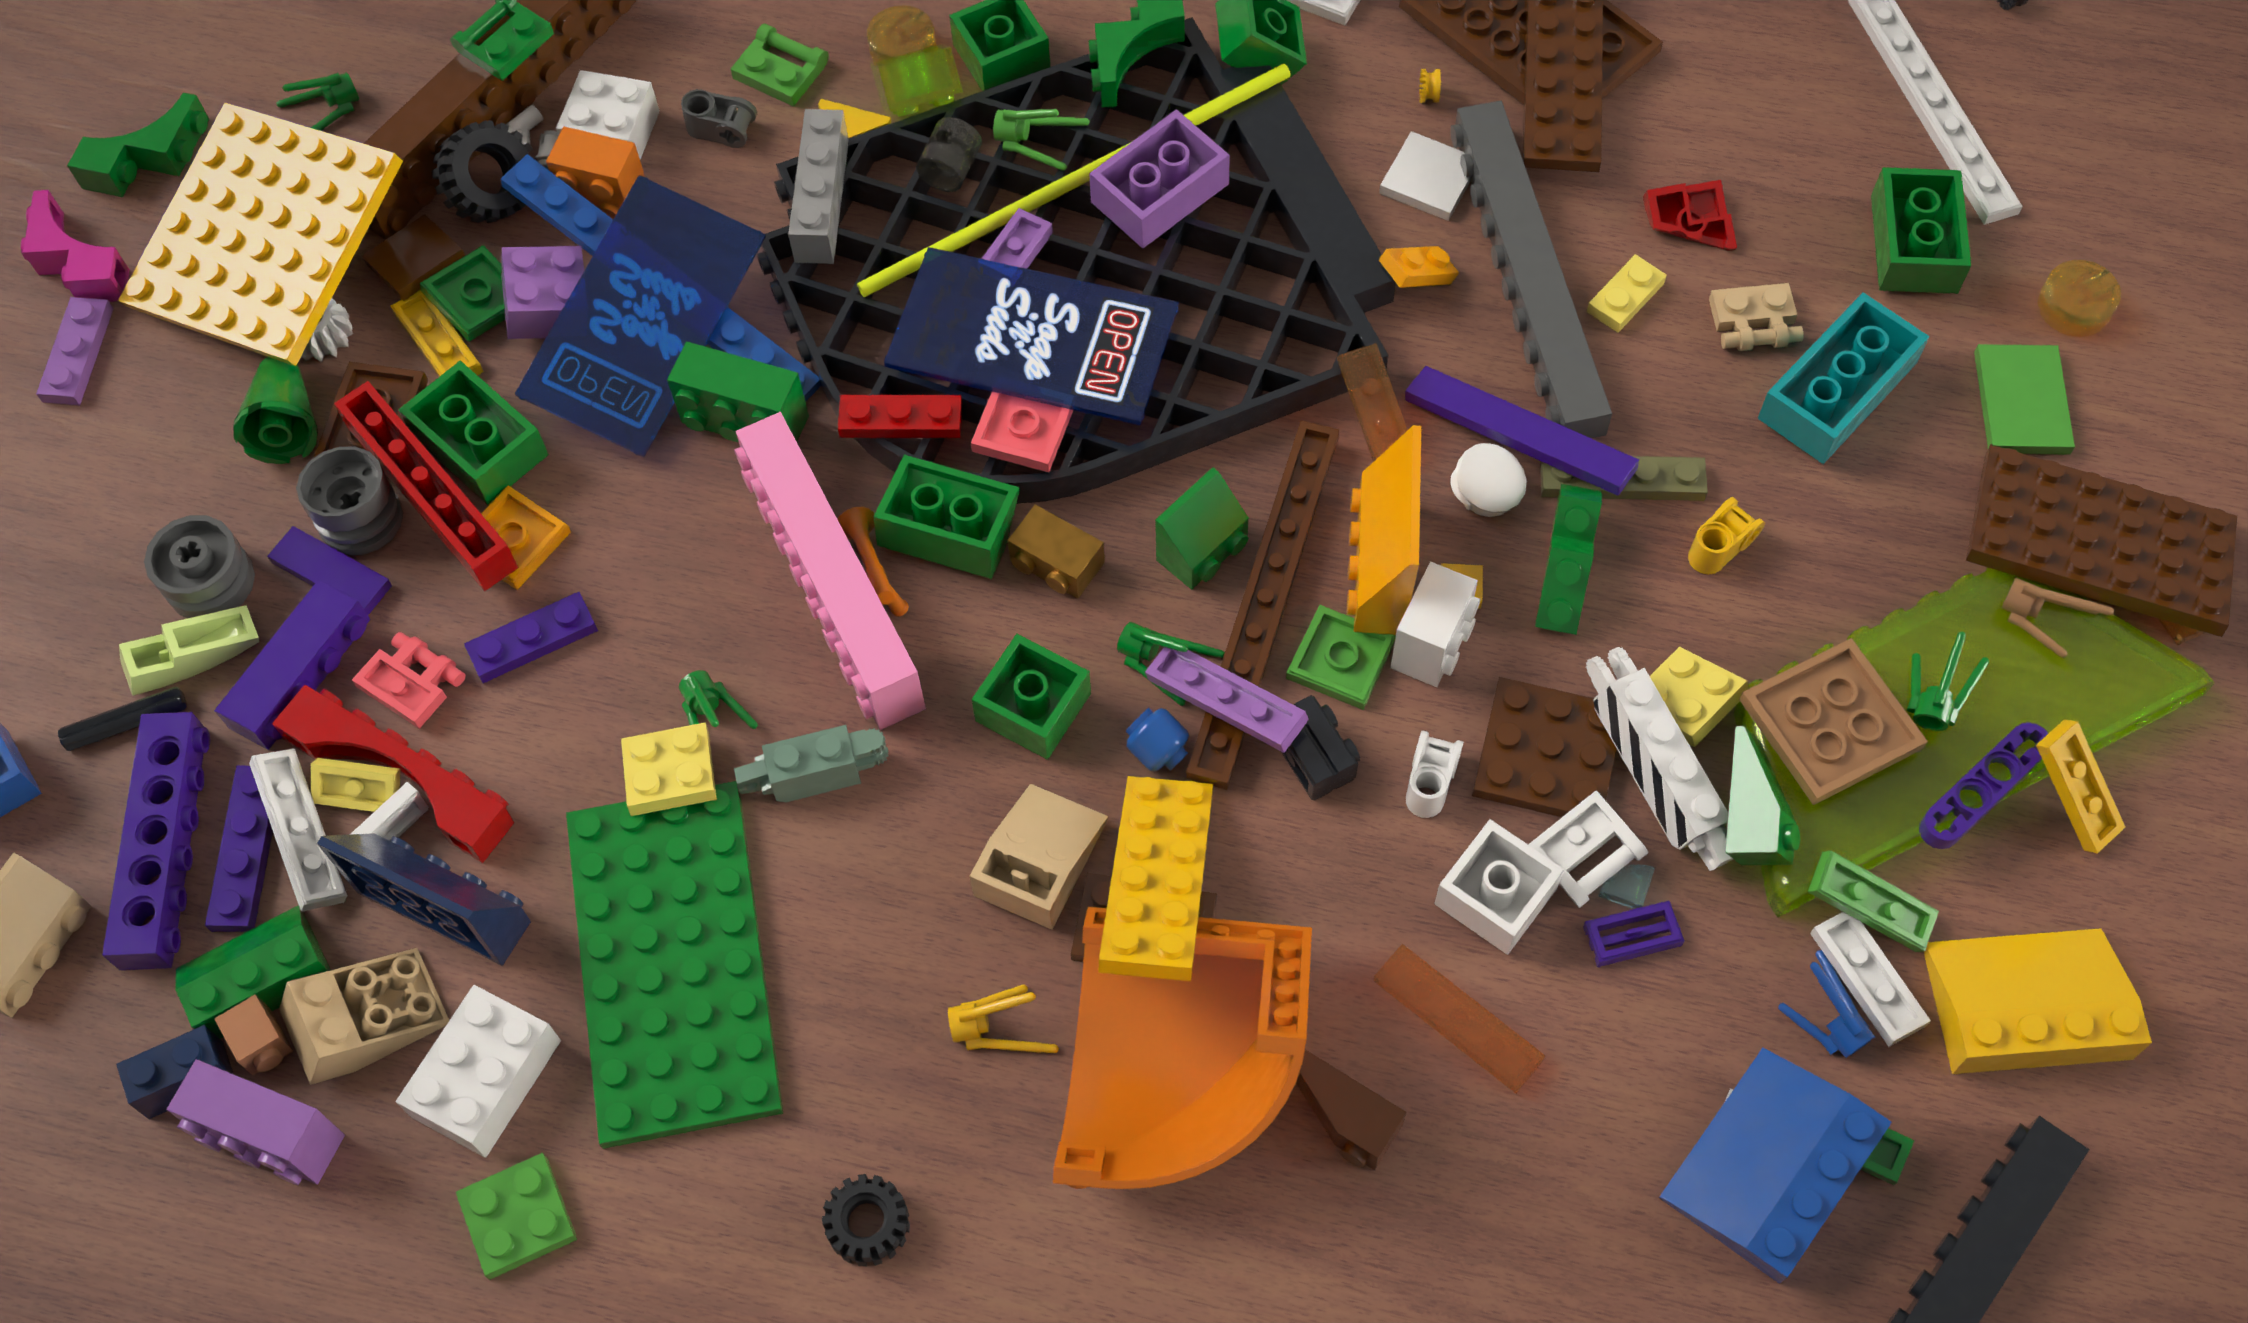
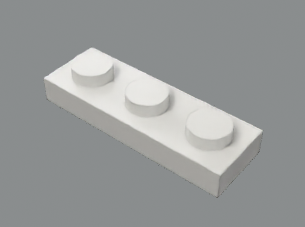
(1870, 978)

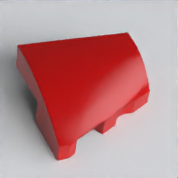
(1692, 213)

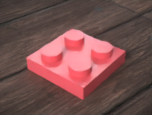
(1021, 431)

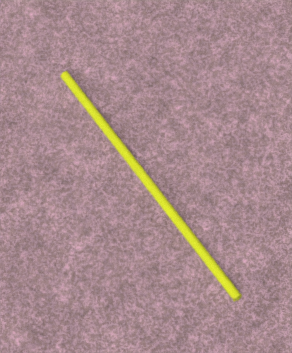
(1061, 186)

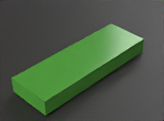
(1873, 901)

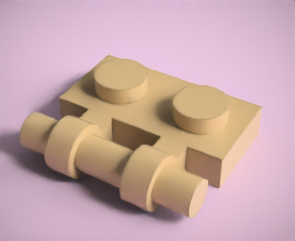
(1755, 307)

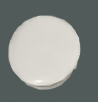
(1488, 480)

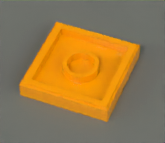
(527, 531)

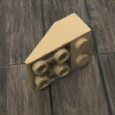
(1037, 855)
(360, 1013)

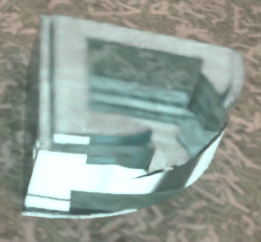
(1628, 886)

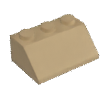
(34, 925)

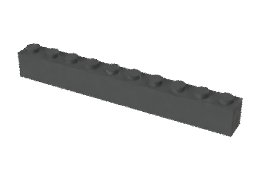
(1530, 271)

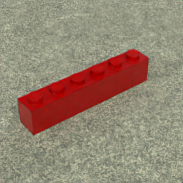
(427, 486)

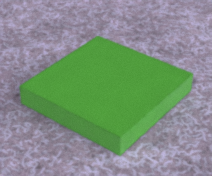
(1340, 660)

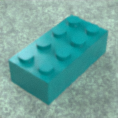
(1842, 377)

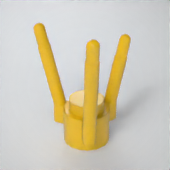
(971, 1020)

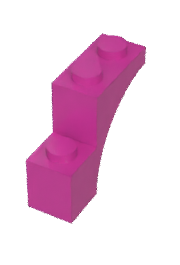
(84, 268)

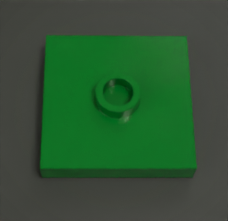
(469, 293)

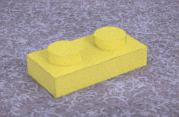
(1626, 293)
(352, 784)

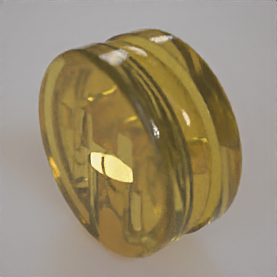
(899, 32)
(2079, 298)

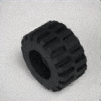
(455, 176)

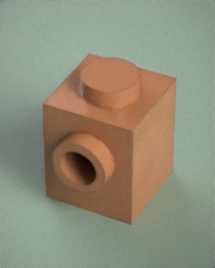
(254, 1035)

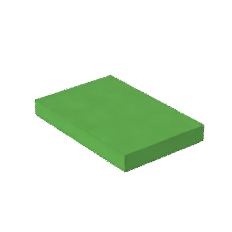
(2024, 398)

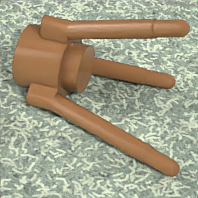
(2028, 599)

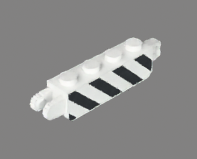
(1659, 758)

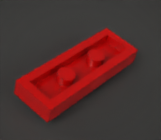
(900, 416)

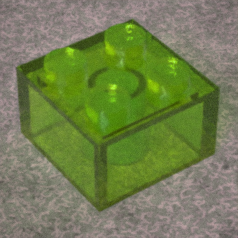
(917, 78)

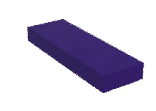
(314, 560)

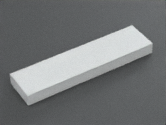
(297, 829)

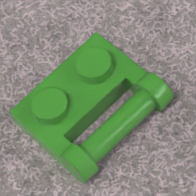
(774, 74)

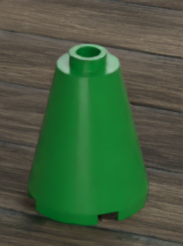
(276, 415)

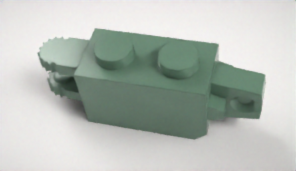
(812, 763)

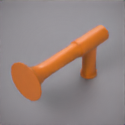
(857, 525)

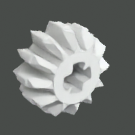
(330, 333)

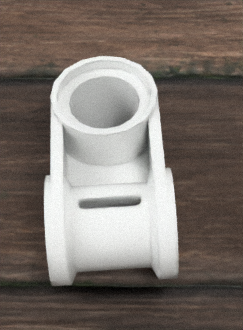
(1432, 768)

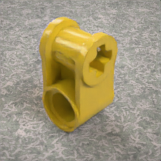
(1728, 533)

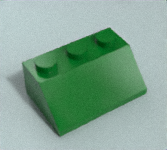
(946, 516)
(249, 965)

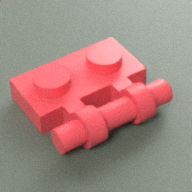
(402, 689)

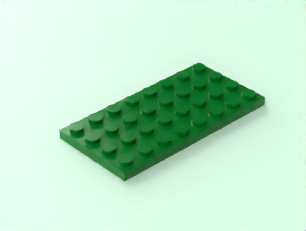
(671, 969)

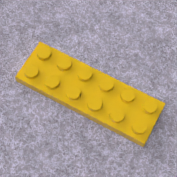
(1157, 879)

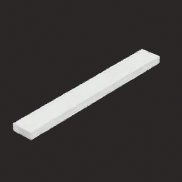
(1937, 109)

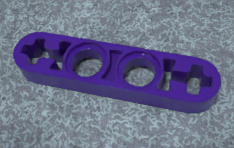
(1984, 784)

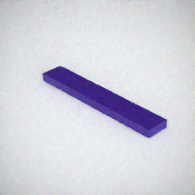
(1522, 430)

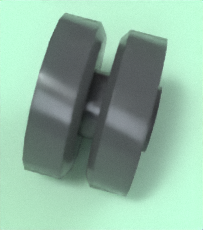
(199, 566)

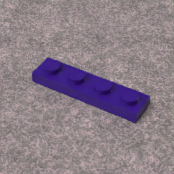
(240, 859)

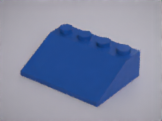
(1775, 1163)

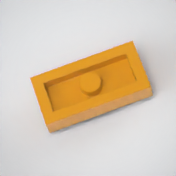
(1419, 266)

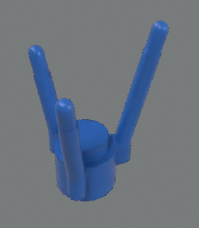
(1849, 1029)

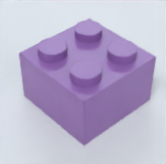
(537, 286)

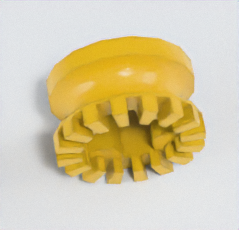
(1431, 85)

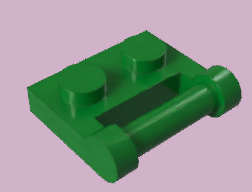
(508, 44)

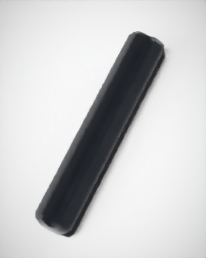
(120, 718)

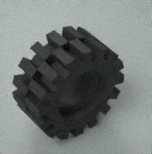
(861, 1192)

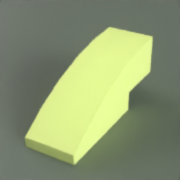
(186, 648)

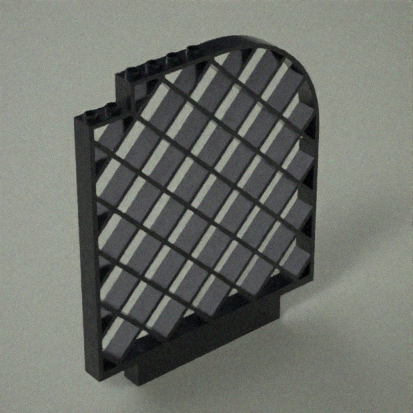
(1289, 180)

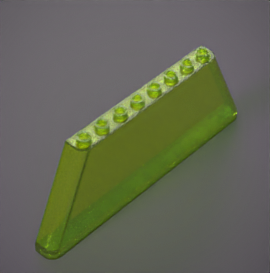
(2107, 683)

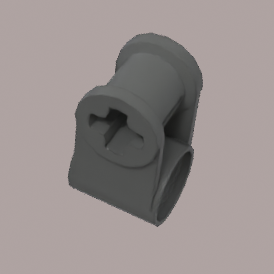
(716, 118)

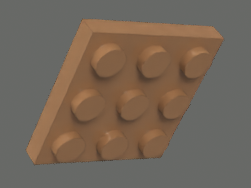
(1832, 721)

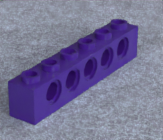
(139, 859)

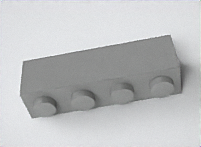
(818, 186)

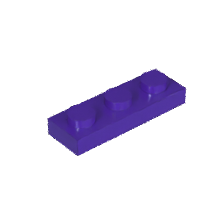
(530, 637)

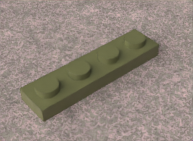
(1654, 480)

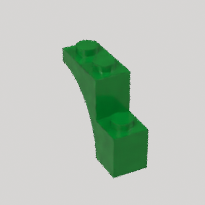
(1124, 42)
(161, 147)
(1569, 559)

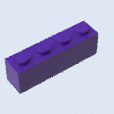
(296, 656)

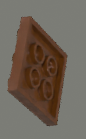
(1543, 749)

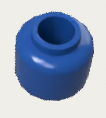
(1157, 739)

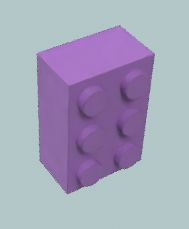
(1159, 178)
(255, 1124)

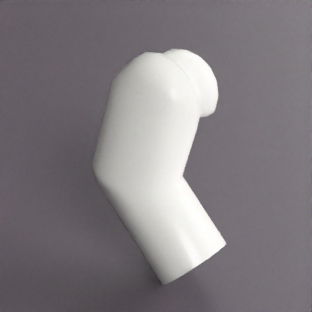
(525, 122)

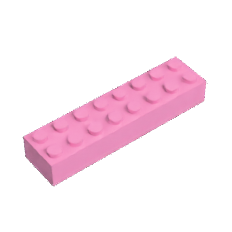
(829, 572)

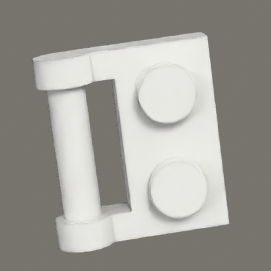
(1579, 836)

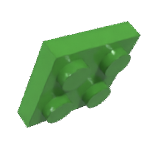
(516, 1216)

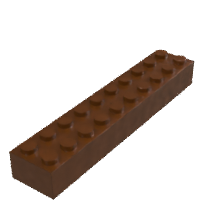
(469, 94)

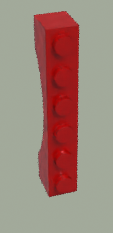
(328, 731)

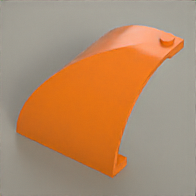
(1183, 1069)

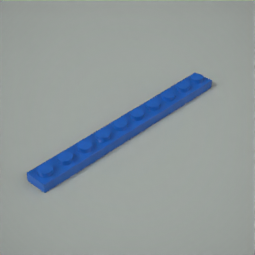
(587, 226)

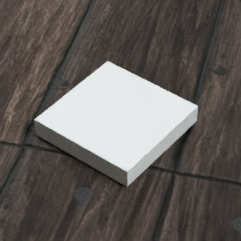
(1426, 176)

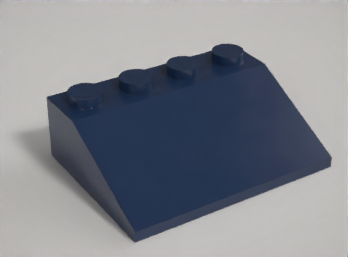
(429, 893)

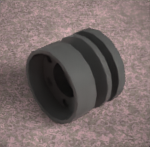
(350, 500)

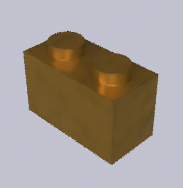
(1056, 552)

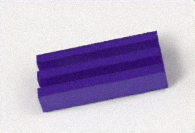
(1636, 950)

